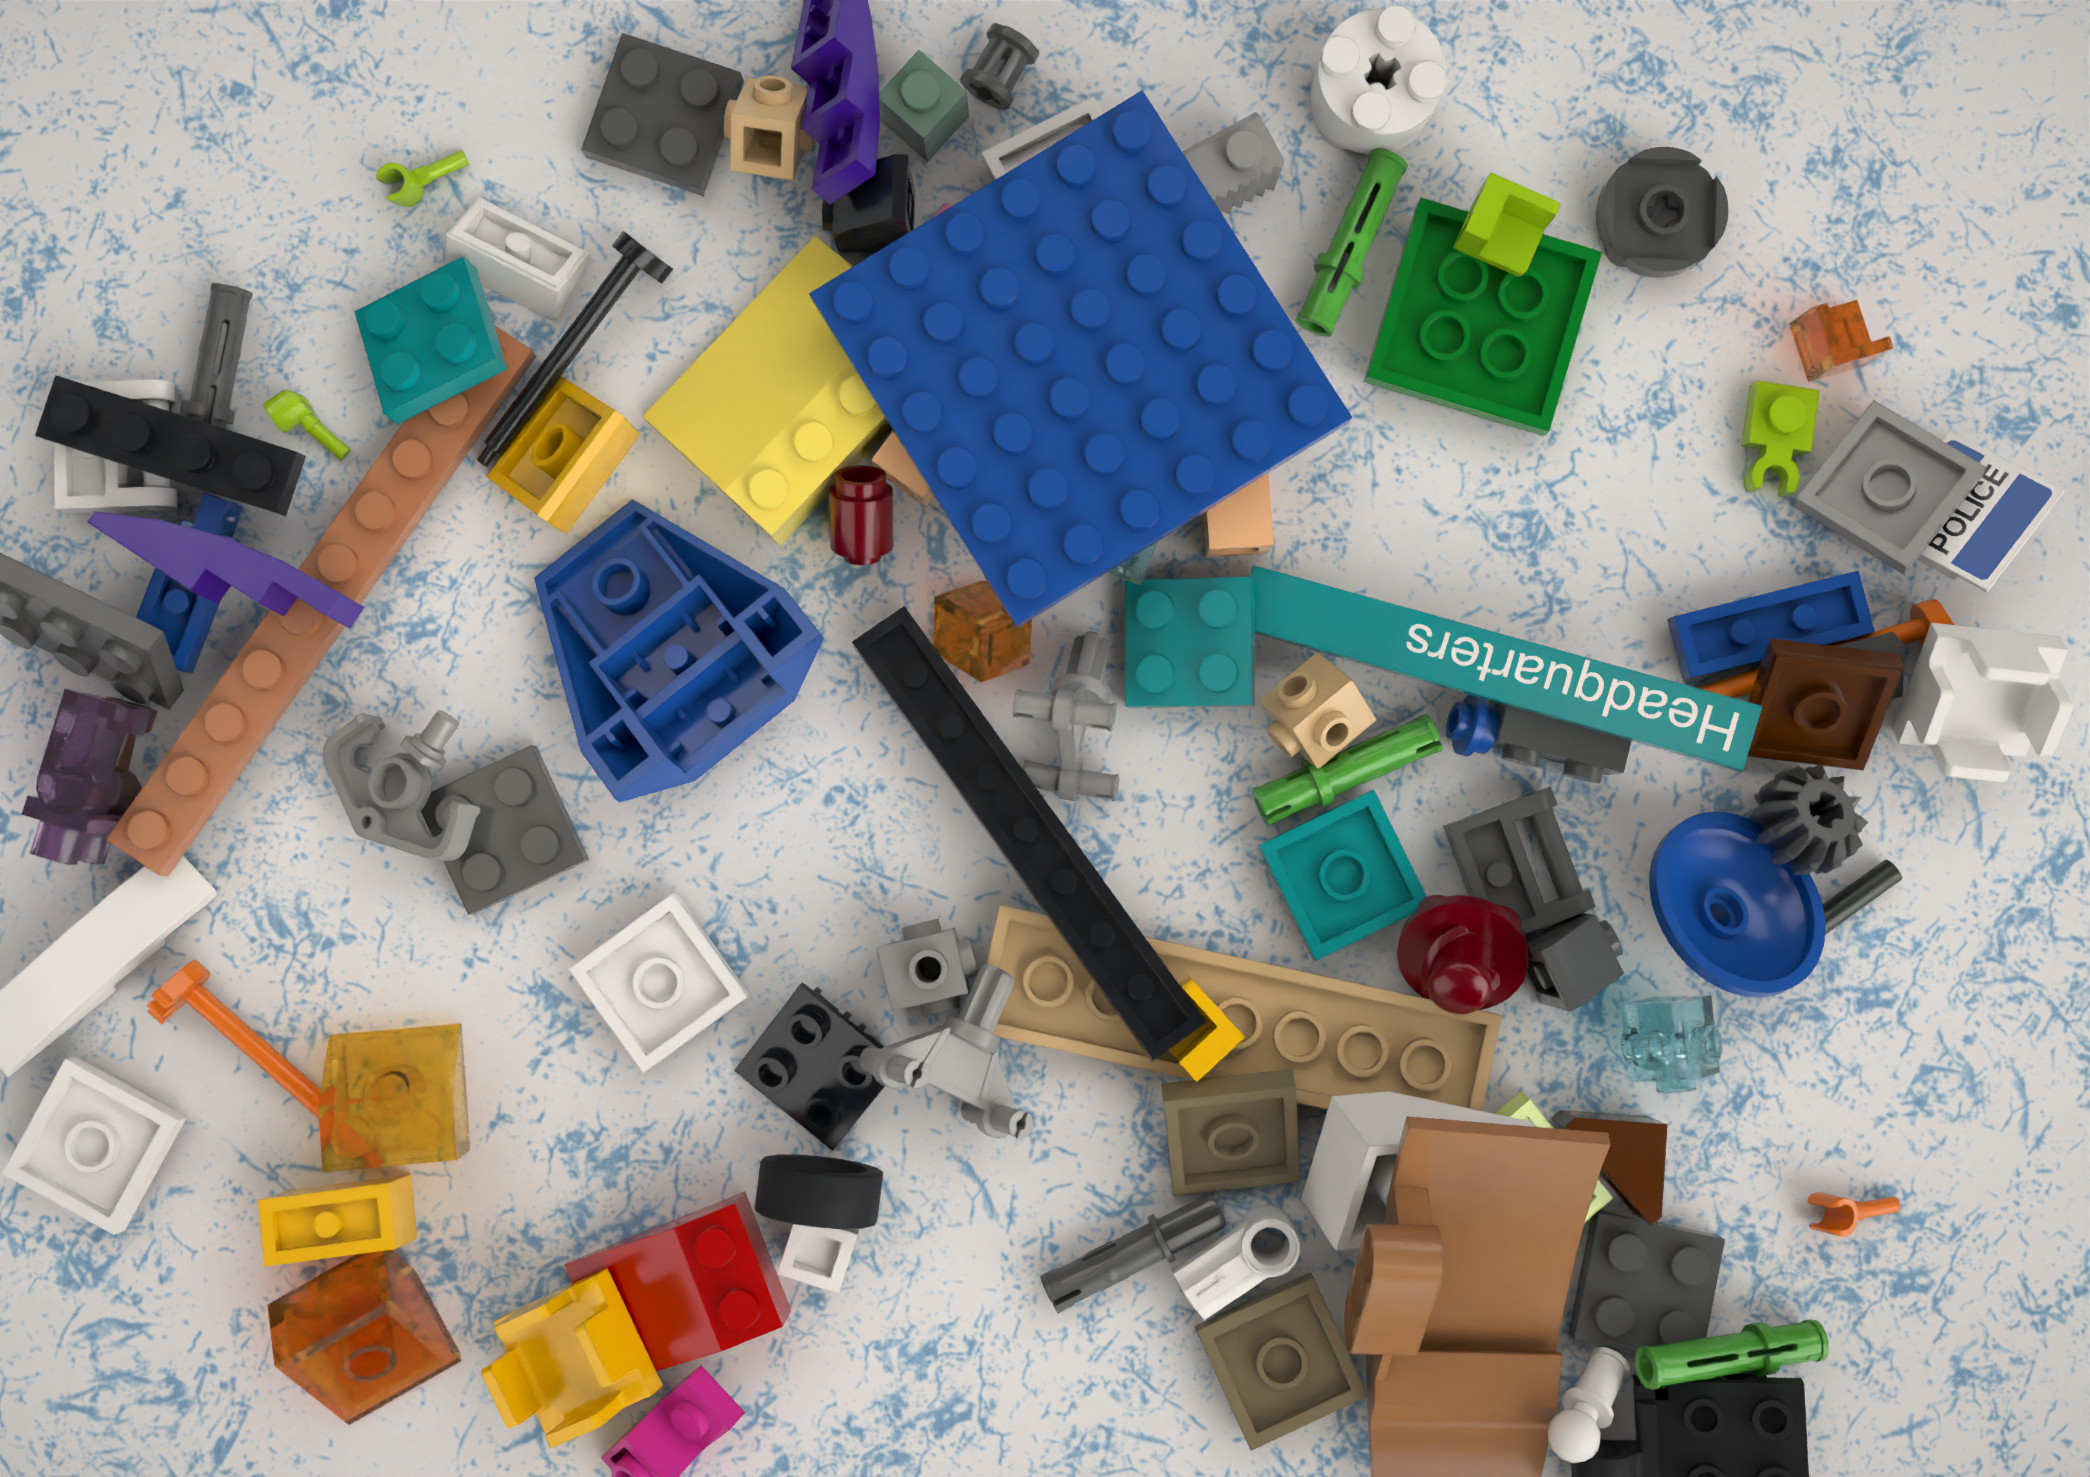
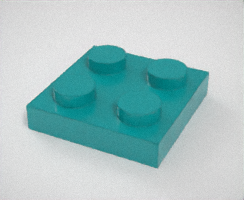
(430, 340)
(1190, 643)
(1343, 874)

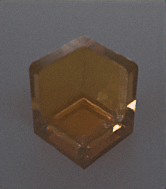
(1835, 340)
(978, 633)

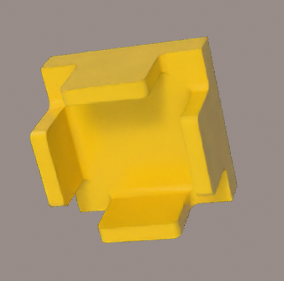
(570, 1360)

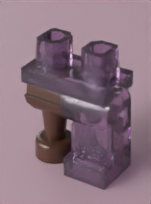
(86, 776)

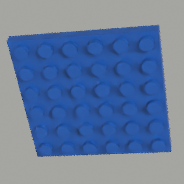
(1080, 358)

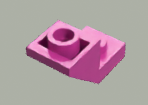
(675, 1429)

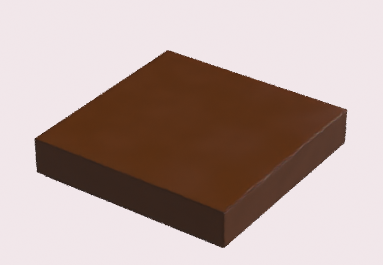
(1822, 702)

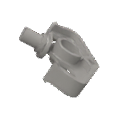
(390, 798)

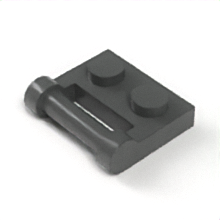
(1498, 867)

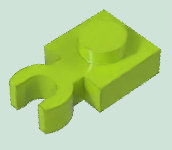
(1780, 425)

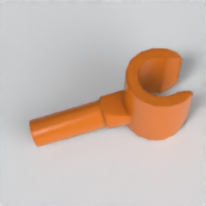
(1843, 1213)

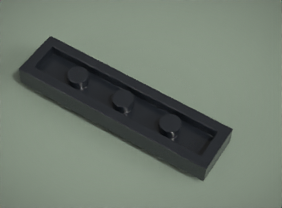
(170, 445)

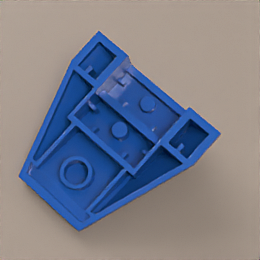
(668, 650)

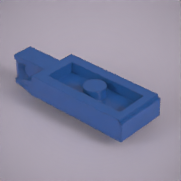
(177, 610)

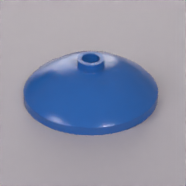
(1731, 910)

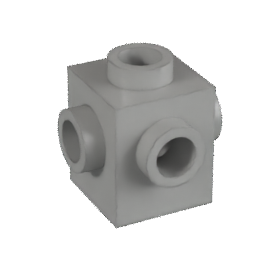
(907, 983)

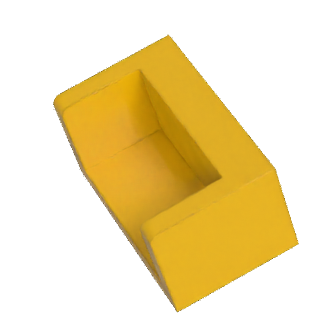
(337, 1220)

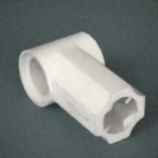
(1233, 1266)

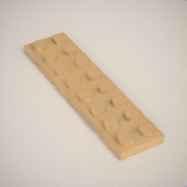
(1323, 1028)

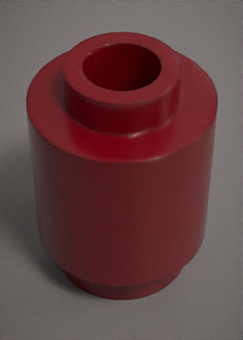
(861, 515)

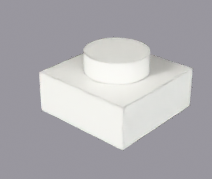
(818, 1256)

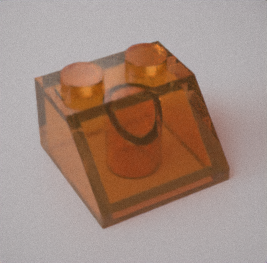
(360, 1334)

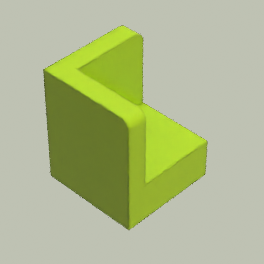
(1505, 224)

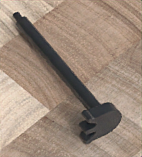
(633, 260)

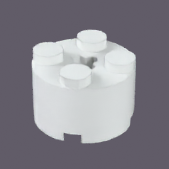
(1388, 49)

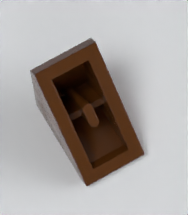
(1634, 1159)

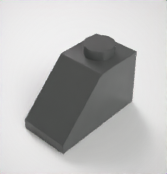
(1573, 961)

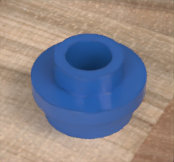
(1472, 725)

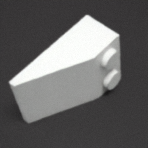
(1358, 1156)

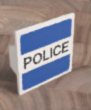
(1991, 520)

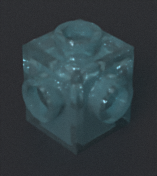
(1671, 1041)

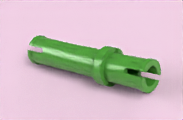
(1324, 307)
(1346, 770)
(1753, 1349)

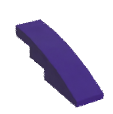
(842, 102)
(214, 563)

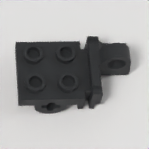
(1711, 1430)

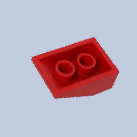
(695, 1282)

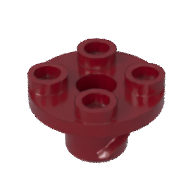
(1463, 952)

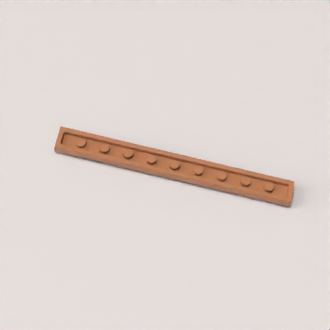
(290, 647)

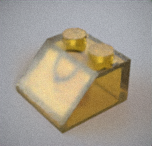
(393, 1098)

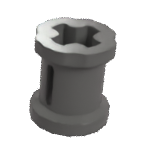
(1003, 44)

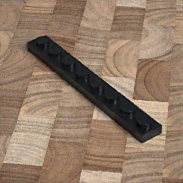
(1029, 834)

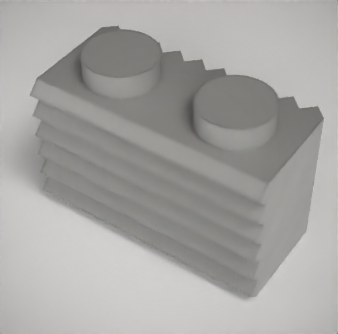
(1237, 162)

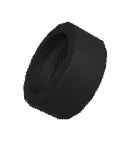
(818, 1191)

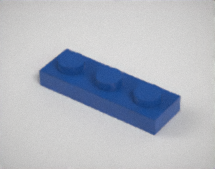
(1742, 629)

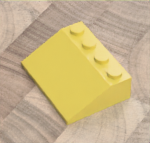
(774, 402)

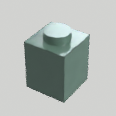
(923, 105)

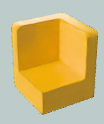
(1211, 1041)

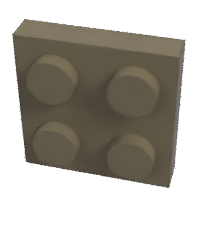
(1232, 1132)
(1281, 1361)

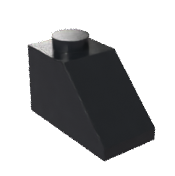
(875, 210)

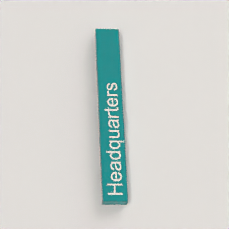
(1505, 669)

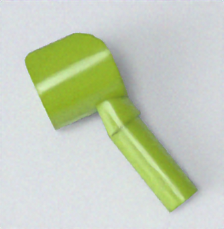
(418, 178)
(290, 409)

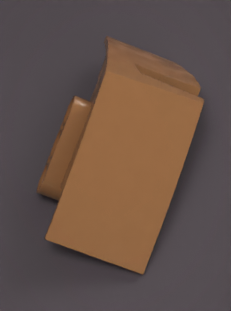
(1469, 1295)

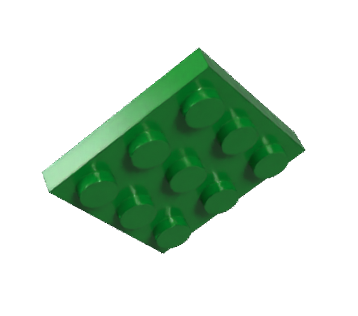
(1477, 333)

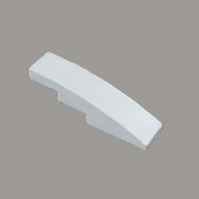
(93, 957)

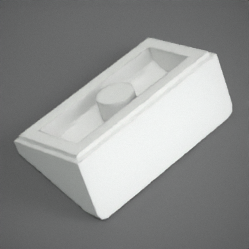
(517, 257)

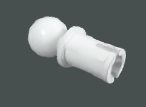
(1587, 1406)

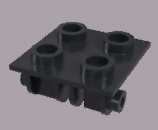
(812, 1066)

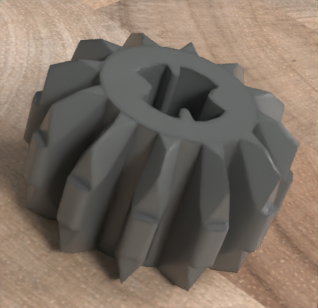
(1808, 820)

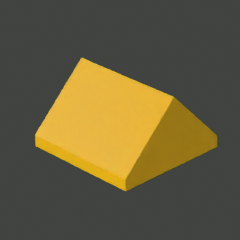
(564, 454)

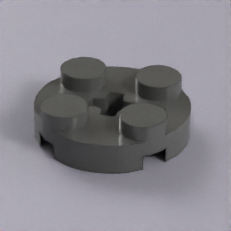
(1688, 189)

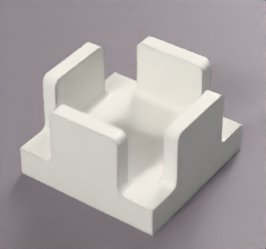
(1984, 699)

